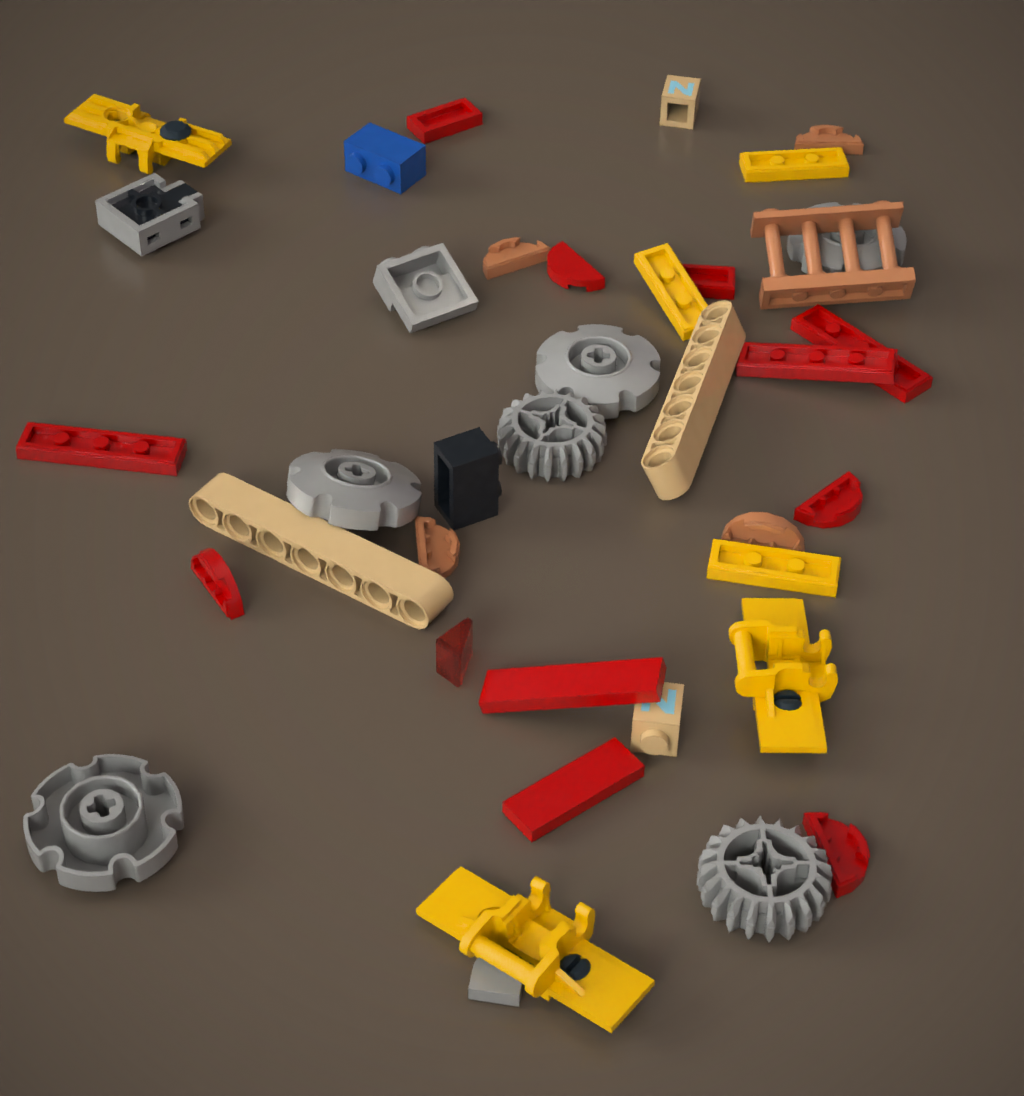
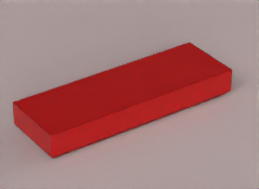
(573, 789)

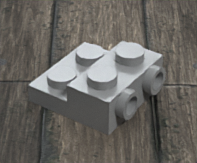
(424, 287)

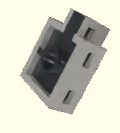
(150, 213)

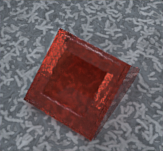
(455, 651)

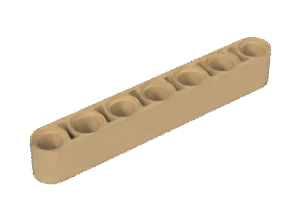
(693, 401)
(322, 551)

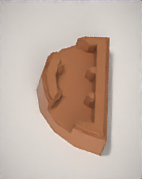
(829, 137)
(512, 255)
(764, 530)
(436, 546)

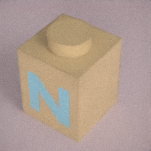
(680, 102)
(658, 723)

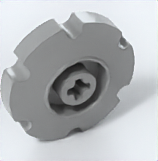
(831, 248)
(600, 365)
(353, 489)
(104, 822)

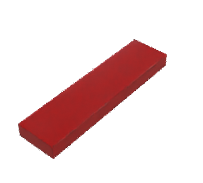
(827, 329)
(817, 362)
(101, 448)
(573, 685)

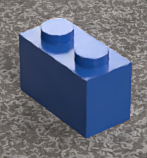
(385, 158)

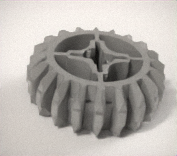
(552, 435)
(764, 878)

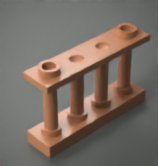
(832, 288)

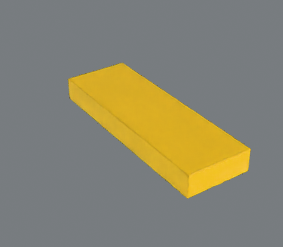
(794, 164)
(671, 287)
(774, 568)

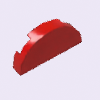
(569, 268)
(833, 505)
(218, 581)
(844, 847)

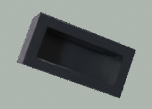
(467, 478)

